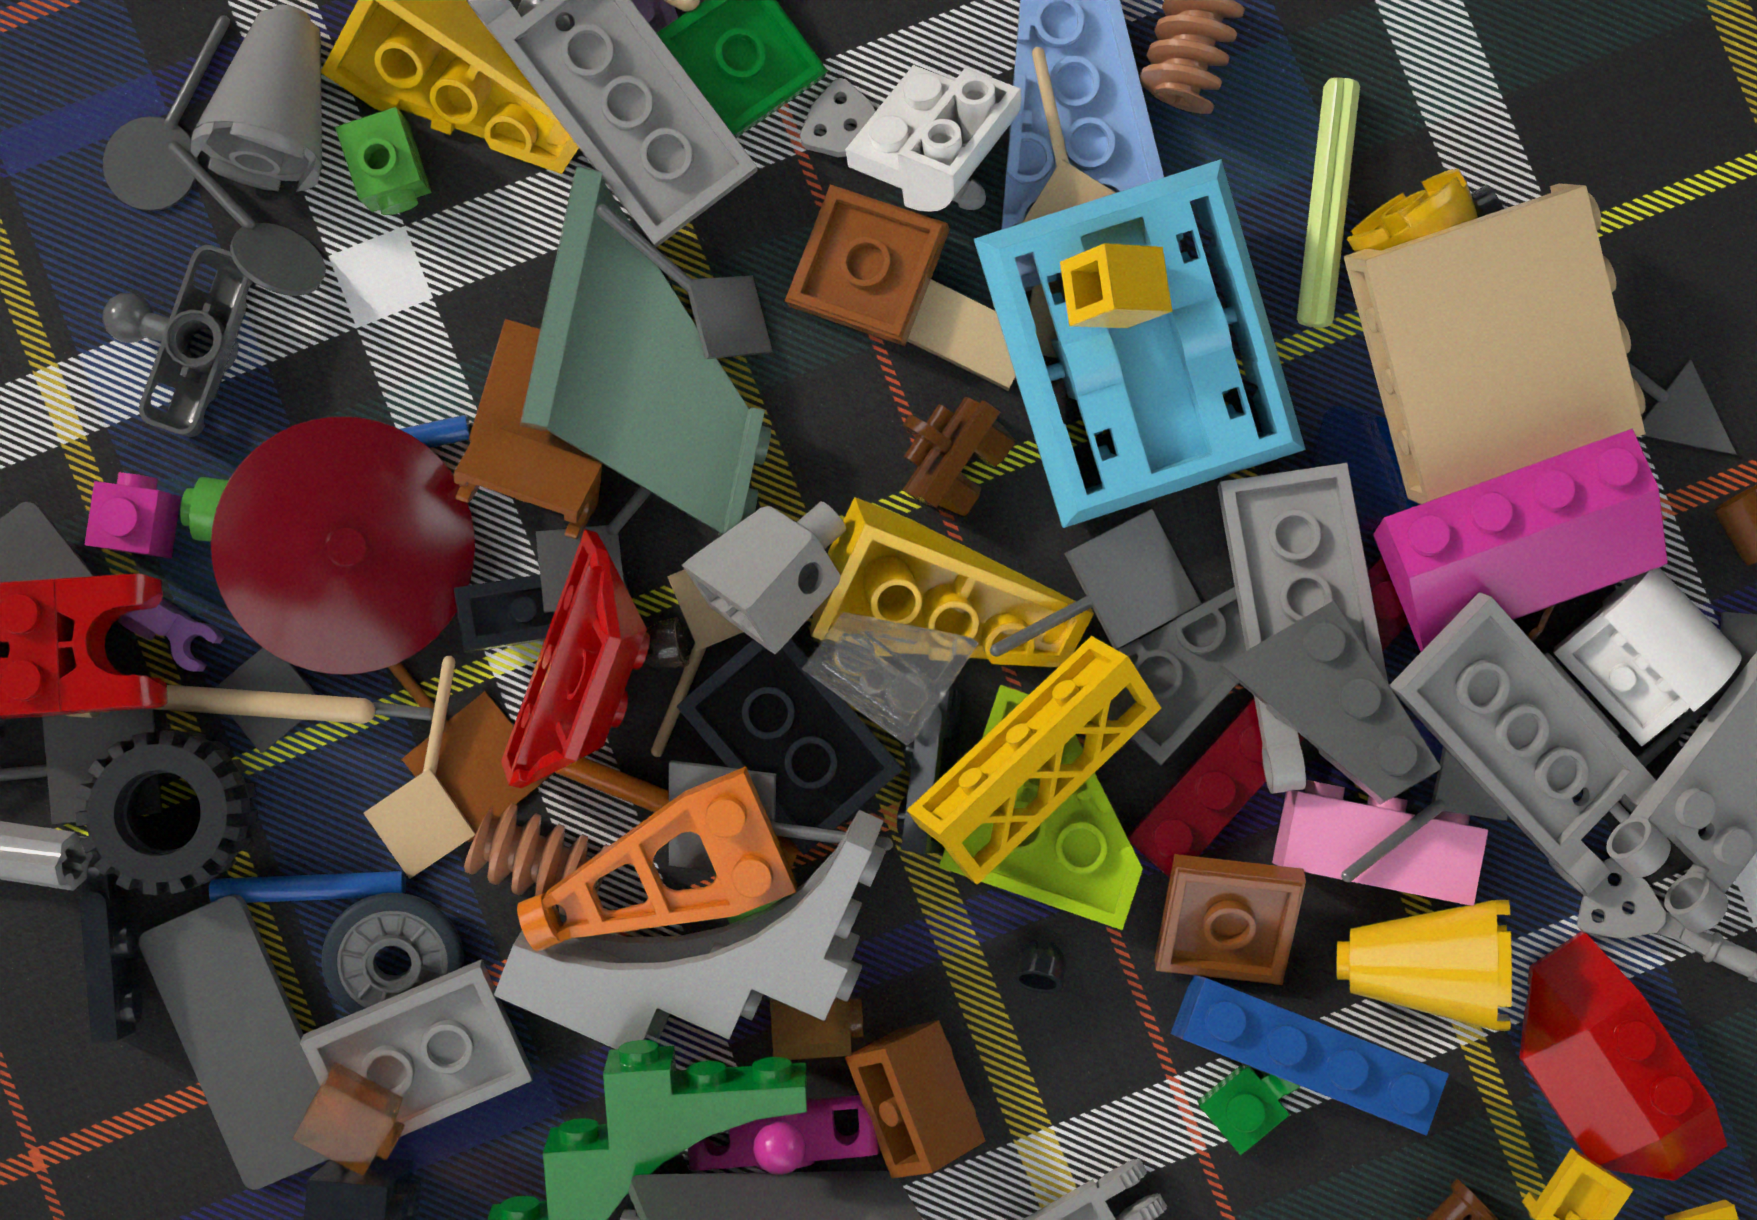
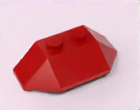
(580, 670)
(1613, 1067)

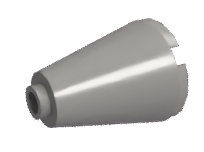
(268, 106)

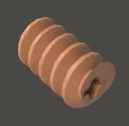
(1186, 50)
(525, 853)

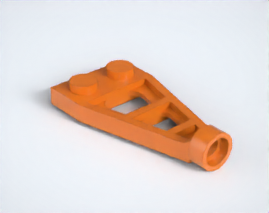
(736, 838)

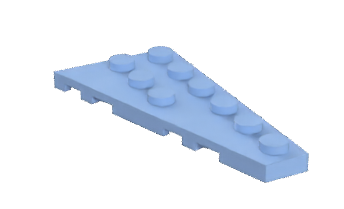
(1096, 103)

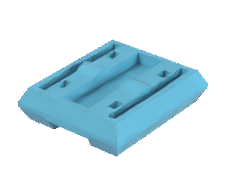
(1152, 381)

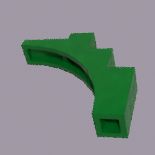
(649, 1120)

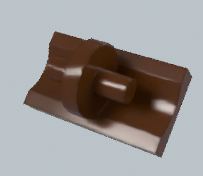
(945, 447)

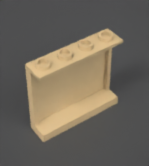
(1497, 342)

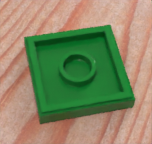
(743, 58)

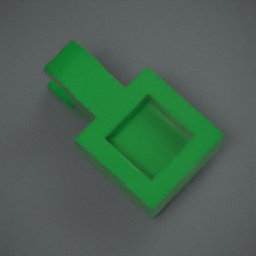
(1246, 1105)

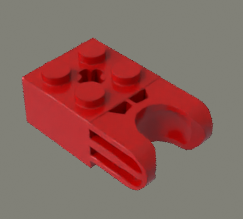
(59, 646)

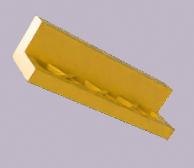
(1031, 746)

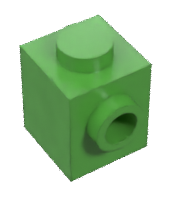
(384, 162)

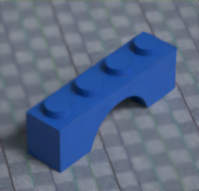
(1309, 1054)

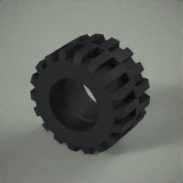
(116, 829)

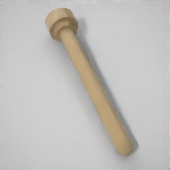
(264, 704)

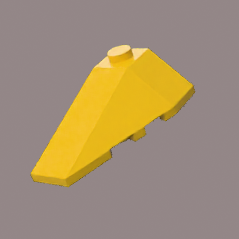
(447, 69)
(928, 581)

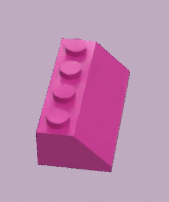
(1527, 536)

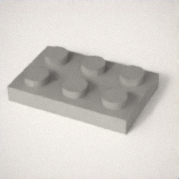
(431, 1045)

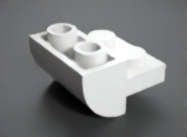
(934, 134)
(1649, 655)

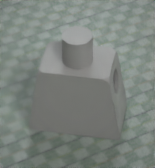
(769, 572)

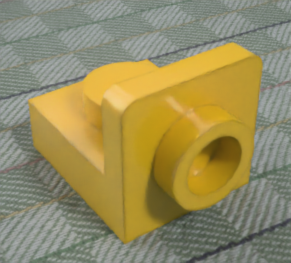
(1579, 1192)

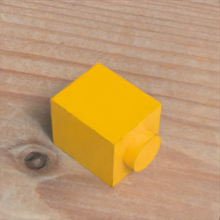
(1115, 286)

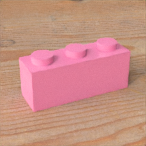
(1330, 834)

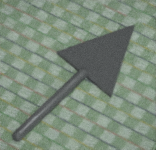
(1683, 412)

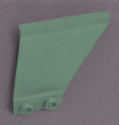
(629, 375)

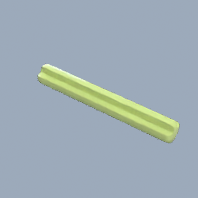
(1328, 202)

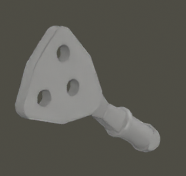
(858, 110)
(1651, 918)

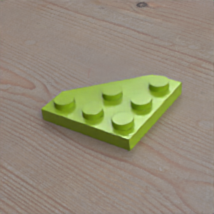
(1074, 856)

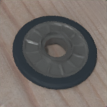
(382, 922)

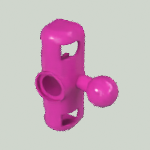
(790, 1140)

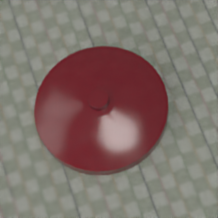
(342, 545)

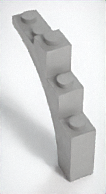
(629, 986)

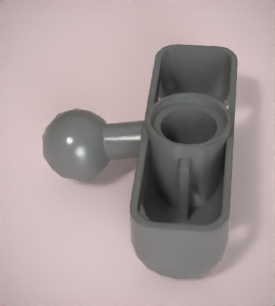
(195, 380)

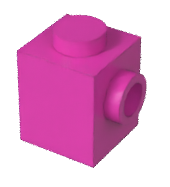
(133, 516)

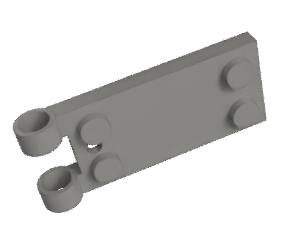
(624, 106)
(1290, 553)
(1523, 735)
(1708, 787)

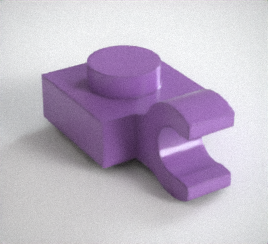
(177, 626)

